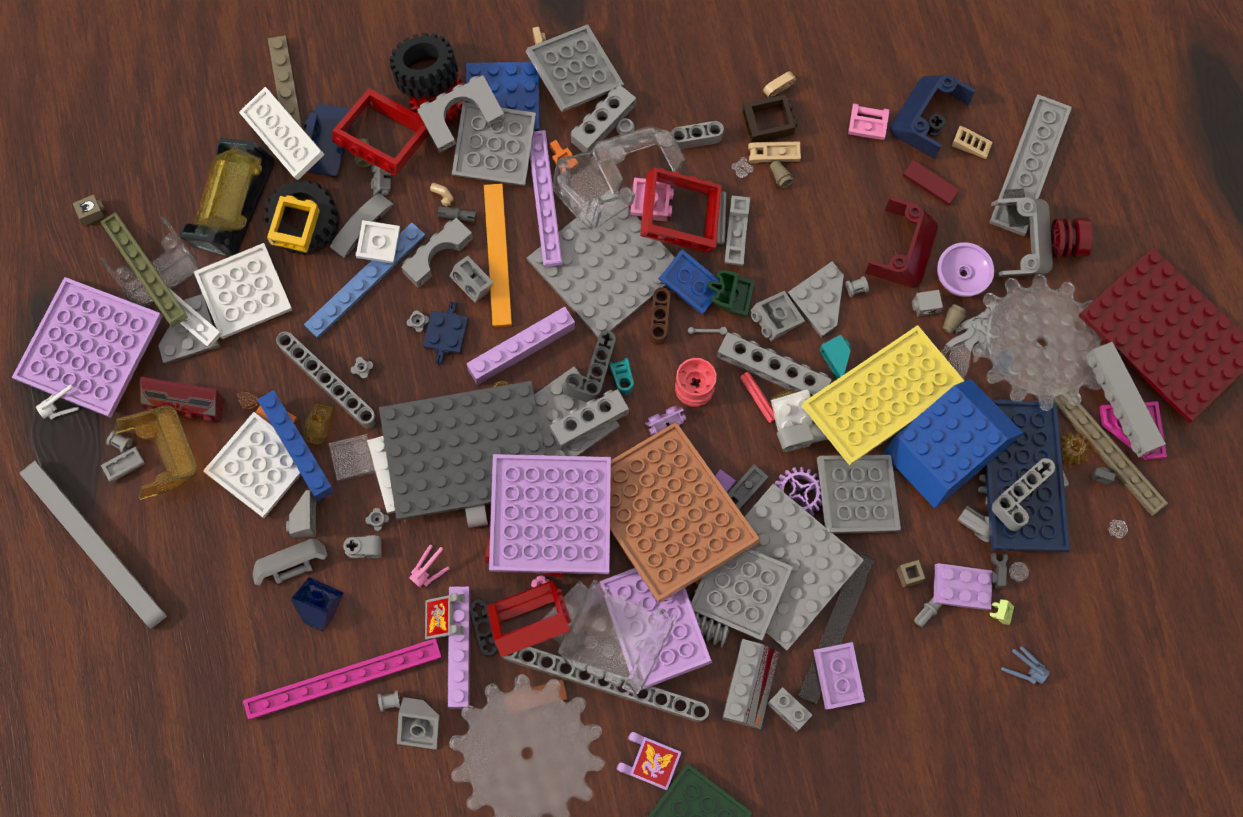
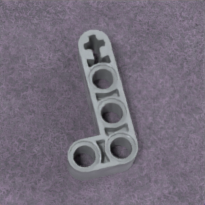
(1024, 488)

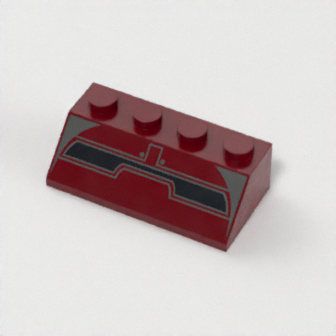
(186, 399)

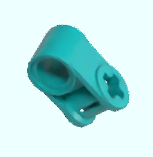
(622, 373)

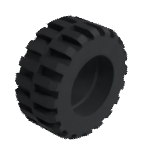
(303, 191)

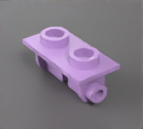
(658, 422)

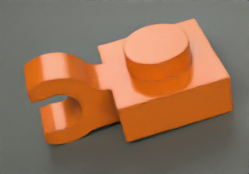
(558, 151)

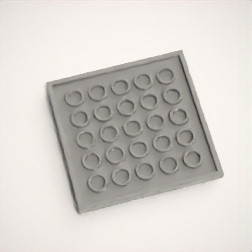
(605, 270)
(817, 557)

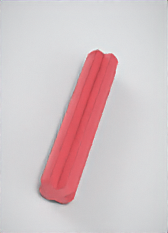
(758, 396)

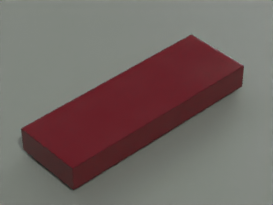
(930, 182)

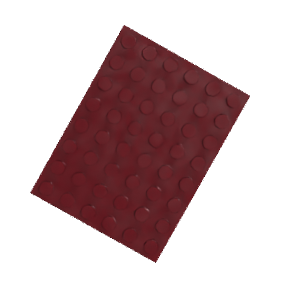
(1169, 334)

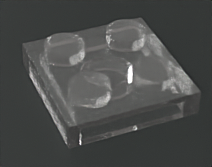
(352, 457)

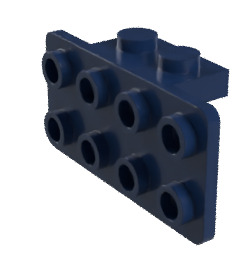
(319, 129)

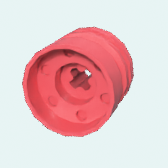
(696, 372)

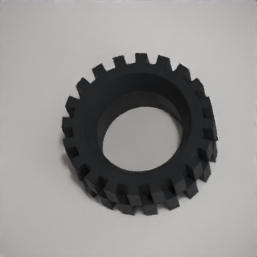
(427, 80)

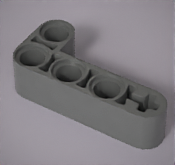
(596, 366)

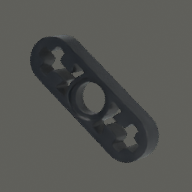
(474, 615)

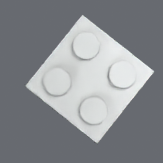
(378, 242)
(789, 410)

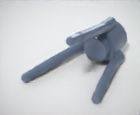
(1037, 671)

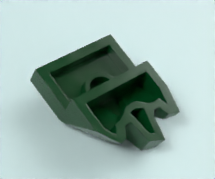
(732, 292)

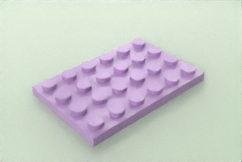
(685, 645)

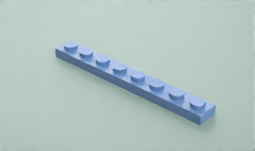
(361, 284)

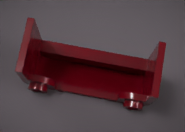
(911, 268)

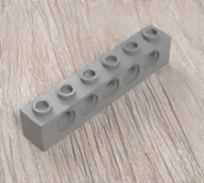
(762, 369)

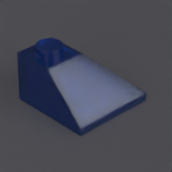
(316, 603)

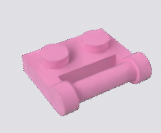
(868, 126)

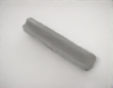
(721, 222)

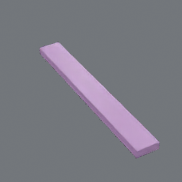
(545, 200)

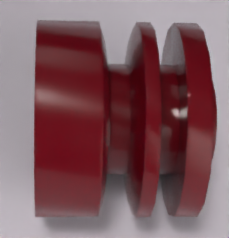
(1071, 237)

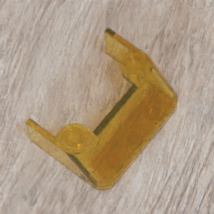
(173, 446)

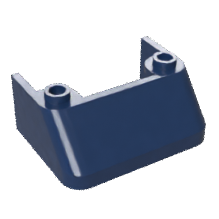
(911, 127)

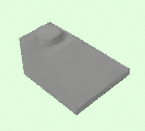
(303, 517)
(417, 724)

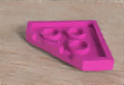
(1114, 426)

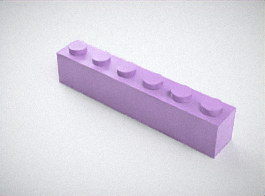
(521, 346)
(460, 653)

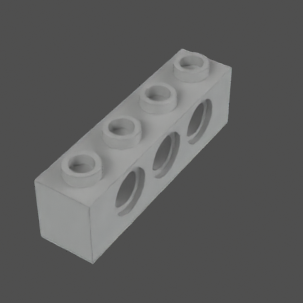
(601, 129)
(584, 428)

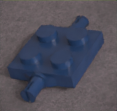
(446, 332)

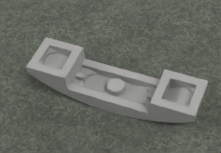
(737, 230)
(350, 233)

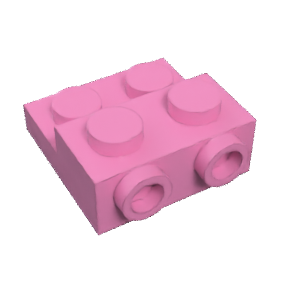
(661, 203)

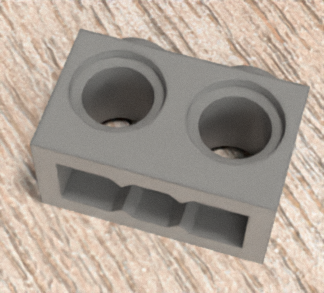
(471, 279)
(789, 709)

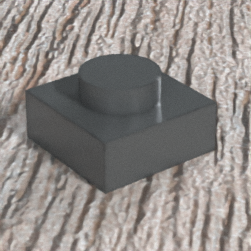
(1103, 476)

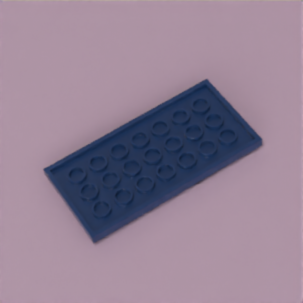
(1046, 504)

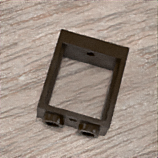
(772, 133)

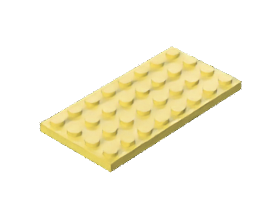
(881, 394)

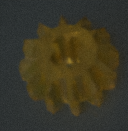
(1079, 444)

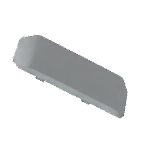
(288, 558)

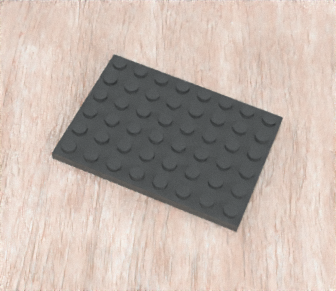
(446, 445)

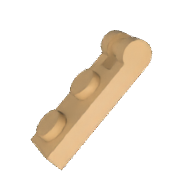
(774, 151)

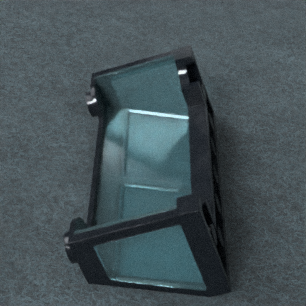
(227, 241)

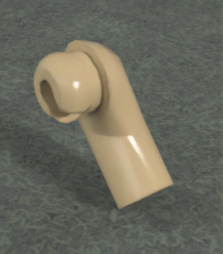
(444, 192)

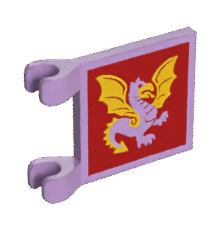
(653, 763)

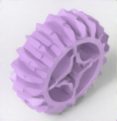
(795, 485)

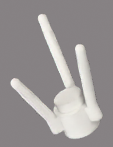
(47, 407)

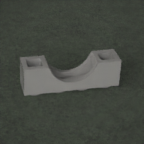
(453, 236)

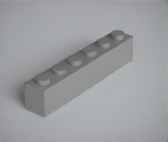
(1125, 399)

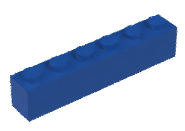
(295, 445)

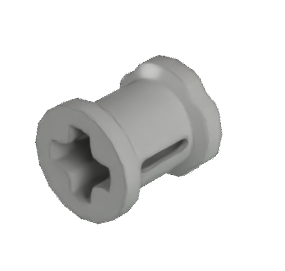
(857, 286)
(119, 441)
(389, 701)

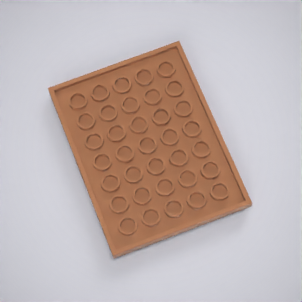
(673, 513)

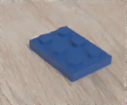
(689, 281)

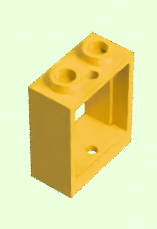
(288, 241)

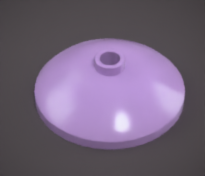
(968, 259)

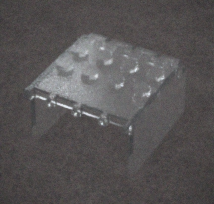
(616, 638)

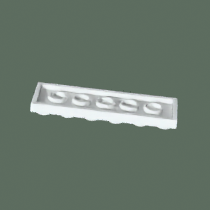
(281, 133)

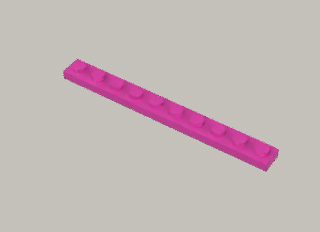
(342, 679)

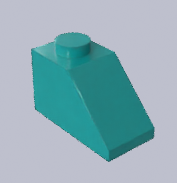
(836, 355)

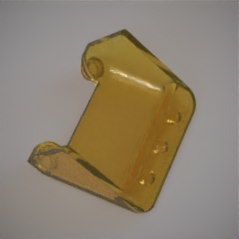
(227, 190)

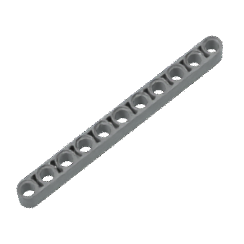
(93, 544)
(592, 682)

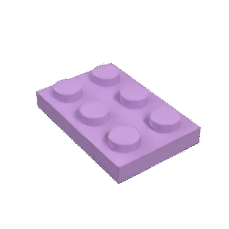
(962, 586)
(839, 675)

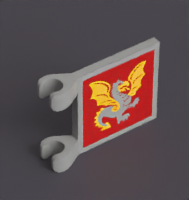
(440, 616)

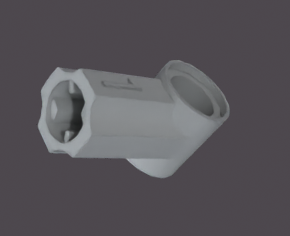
(976, 523)

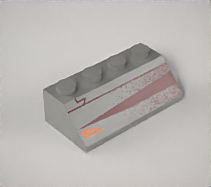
(750, 684)

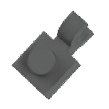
(1000, 572)

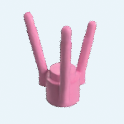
(419, 575)

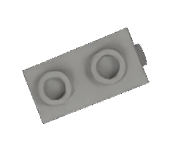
(379, 183)

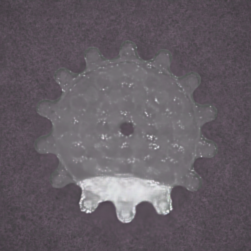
(1013, 346)
(521, 721)

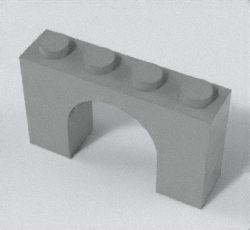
(475, 92)

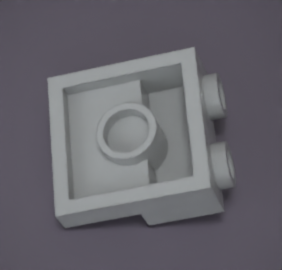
(776, 315)

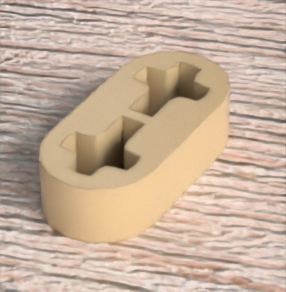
(779, 84)

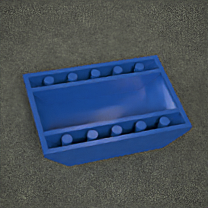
(951, 442)

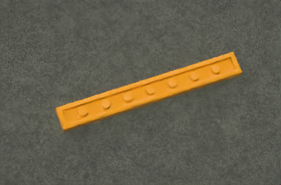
(497, 255)

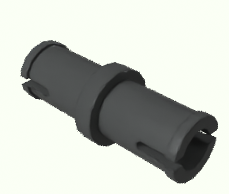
(452, 213)

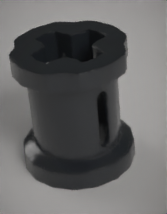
(940, 122)

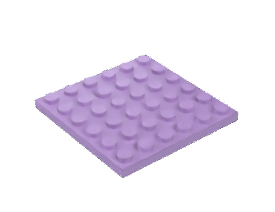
(89, 344)
(550, 514)

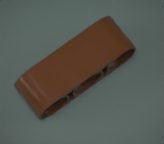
(663, 308)

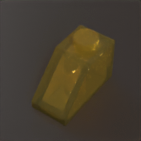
(318, 423)

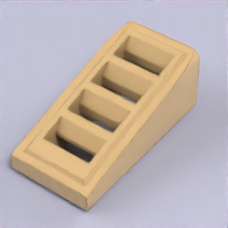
(968, 134)

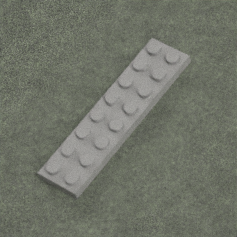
(1033, 155)

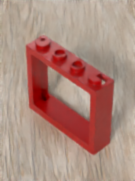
(392, 110)
(674, 237)
(535, 632)

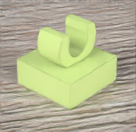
(1004, 613)

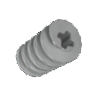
(712, 630)

